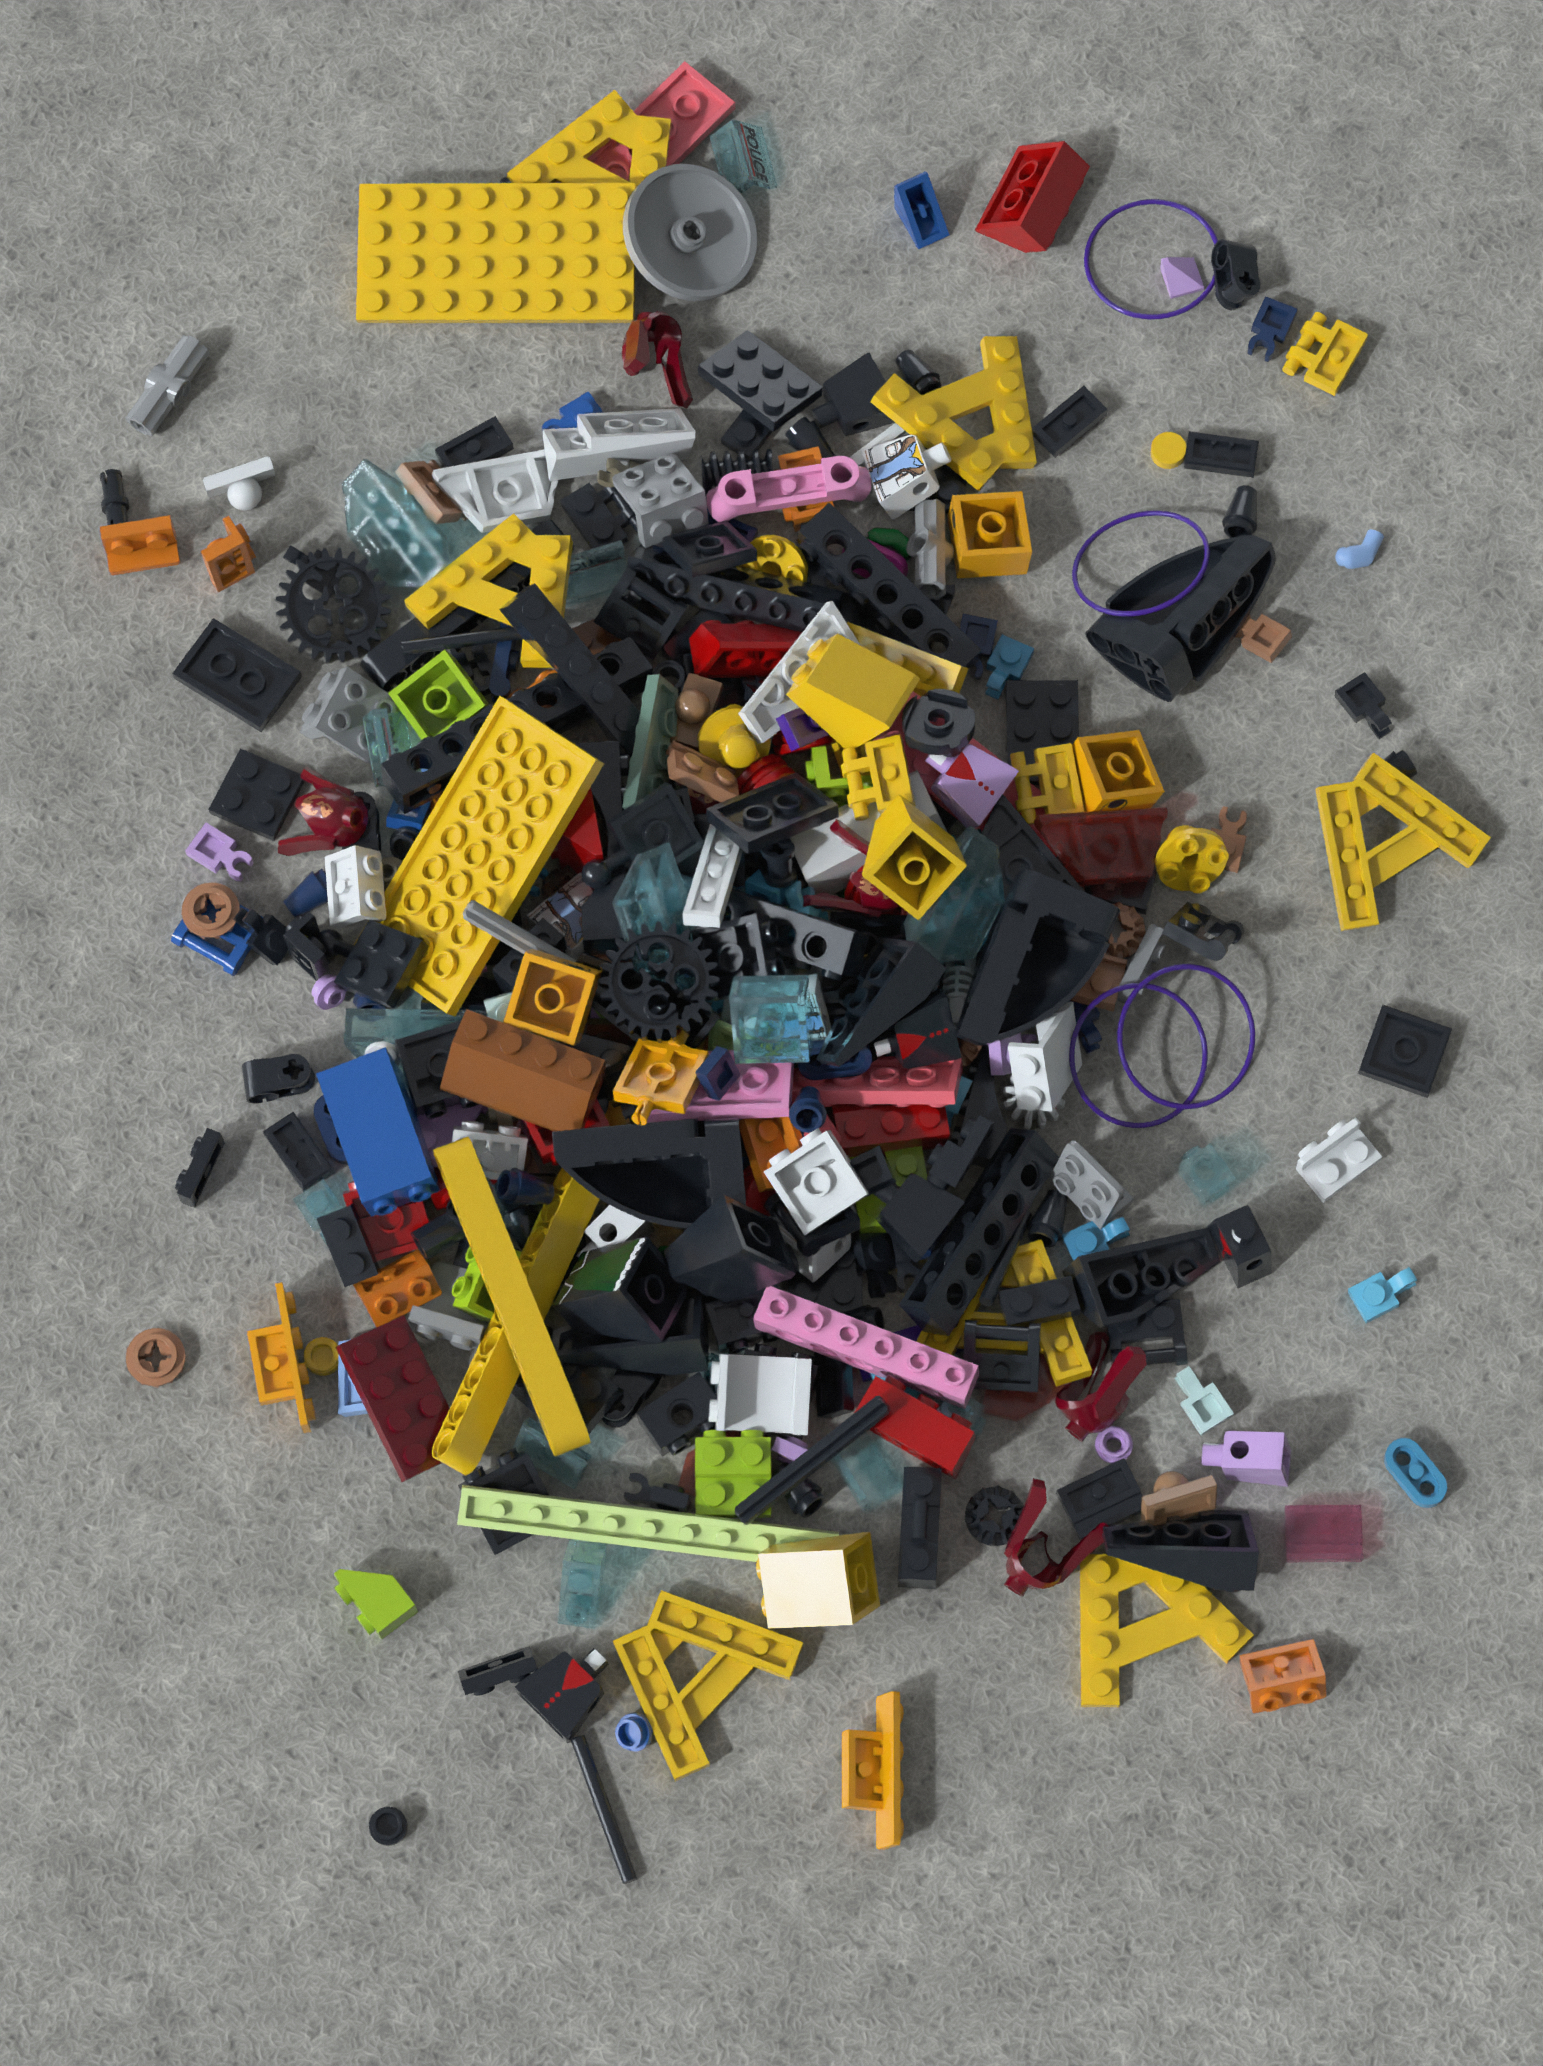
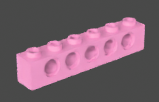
(866, 1346)

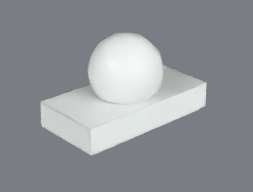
(241, 483)

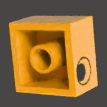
(989, 534)
(1116, 772)
(552, 996)

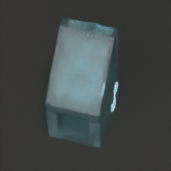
(582, 1583)

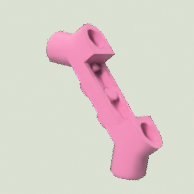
(792, 487)

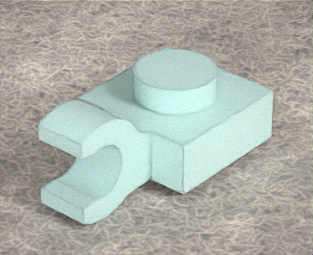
(1205, 1405)

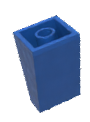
(379, 1132)

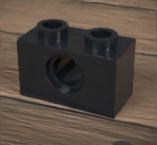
(657, 1416)

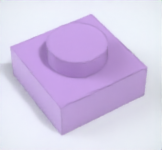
(788, 1449)

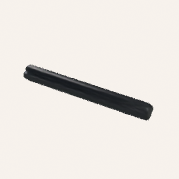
(812, 1460)

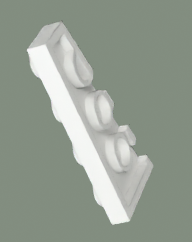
(771, 698)

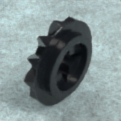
(978, 1508)

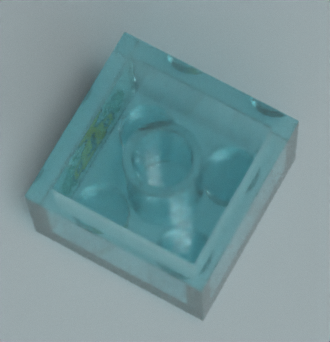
(771, 1019)

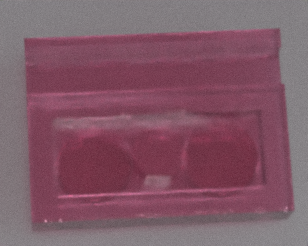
(1323, 1533)

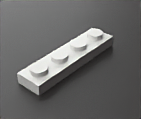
(712, 881)

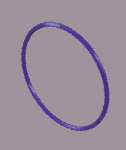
(1120, 209)
(1155, 608)
(1120, 1036)
(1072, 1055)

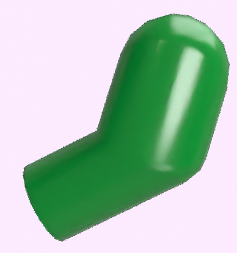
(890, 537)

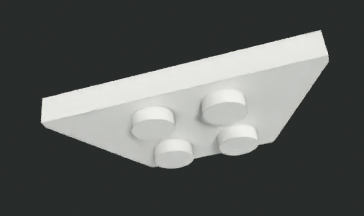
(499, 487)

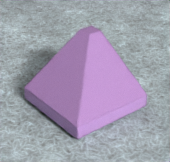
(1181, 276)

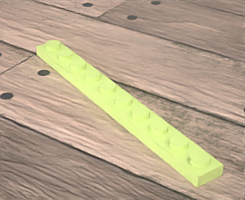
(624, 1524)

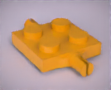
(660, 1077)

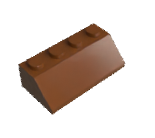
(522, 1073)

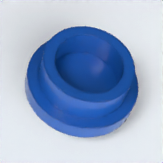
(633, 1732)

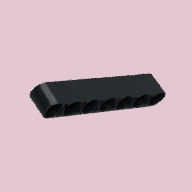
(386, 661)

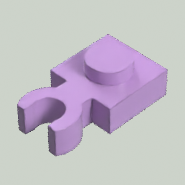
(215, 850)
(999, 1053)

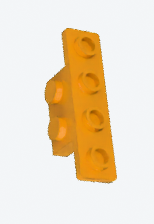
(277, 1364)
(873, 1770)

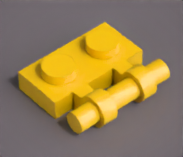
(1334, 358)
(888, 773)
(1057, 782)

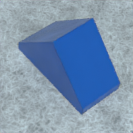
(920, 210)

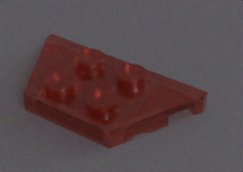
(1105, 844)

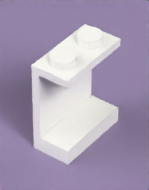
(1043, 1069)
(761, 1393)

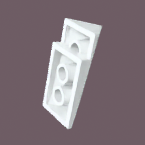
(616, 435)
(828, 862)

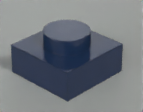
(718, 1073)

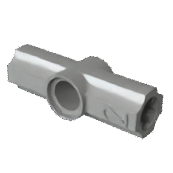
(167, 385)
(930, 548)

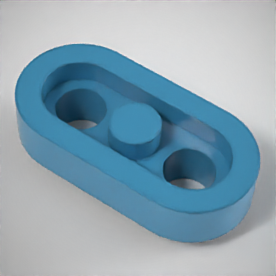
(1416, 1473)

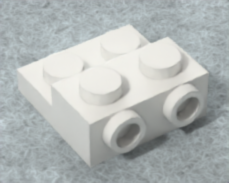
(815, 1180)

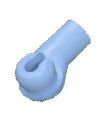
(1360, 555)

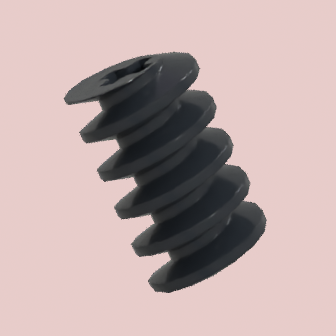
(715, 470)

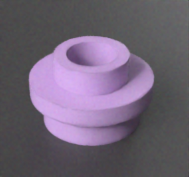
(327, 993)
(1116, 1433)

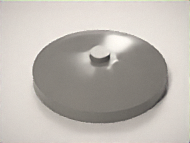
(689, 232)

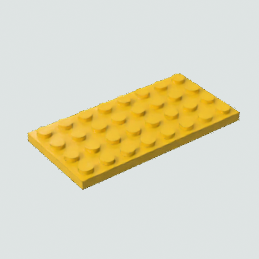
(494, 253)
(485, 845)

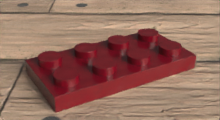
(397, 1394)

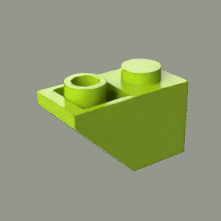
(379, 1599)

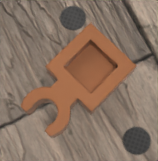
(1264, 637)
(1233, 841)

